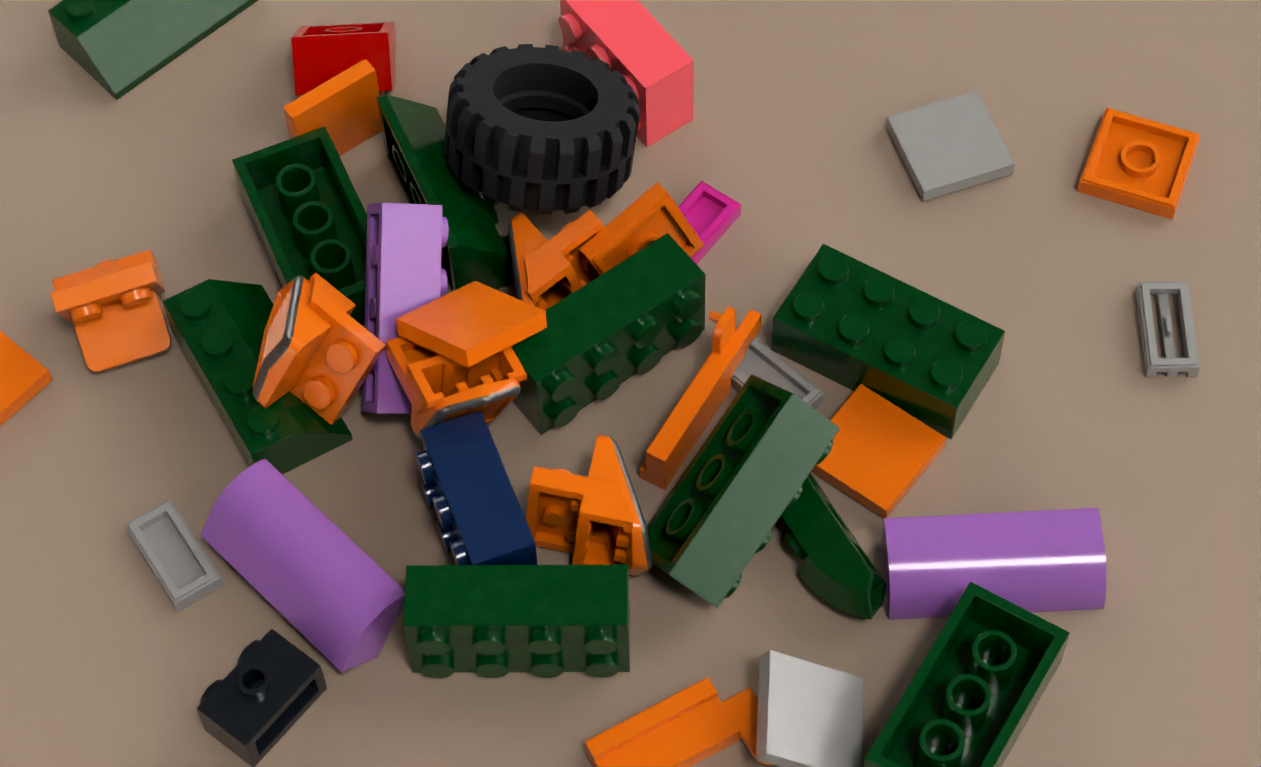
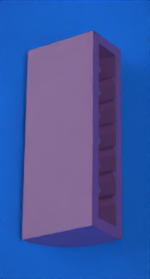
(1024, 557)
(304, 565)

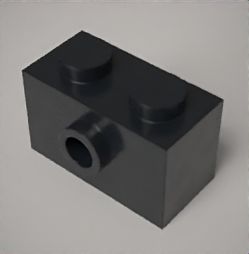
(261, 697)

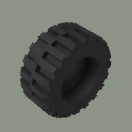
(541, 128)

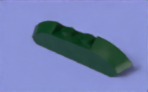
(834, 559)

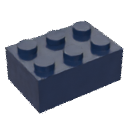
(473, 495)

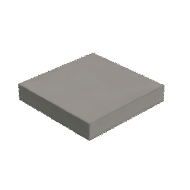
(950, 145)
(808, 714)

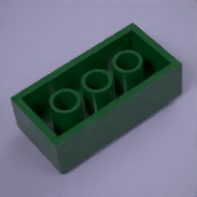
(307, 213)
(610, 333)
(889, 337)
(517, 619)
(972, 687)

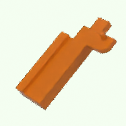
(701, 398)
(679, 730)

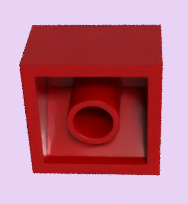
(329, 50)

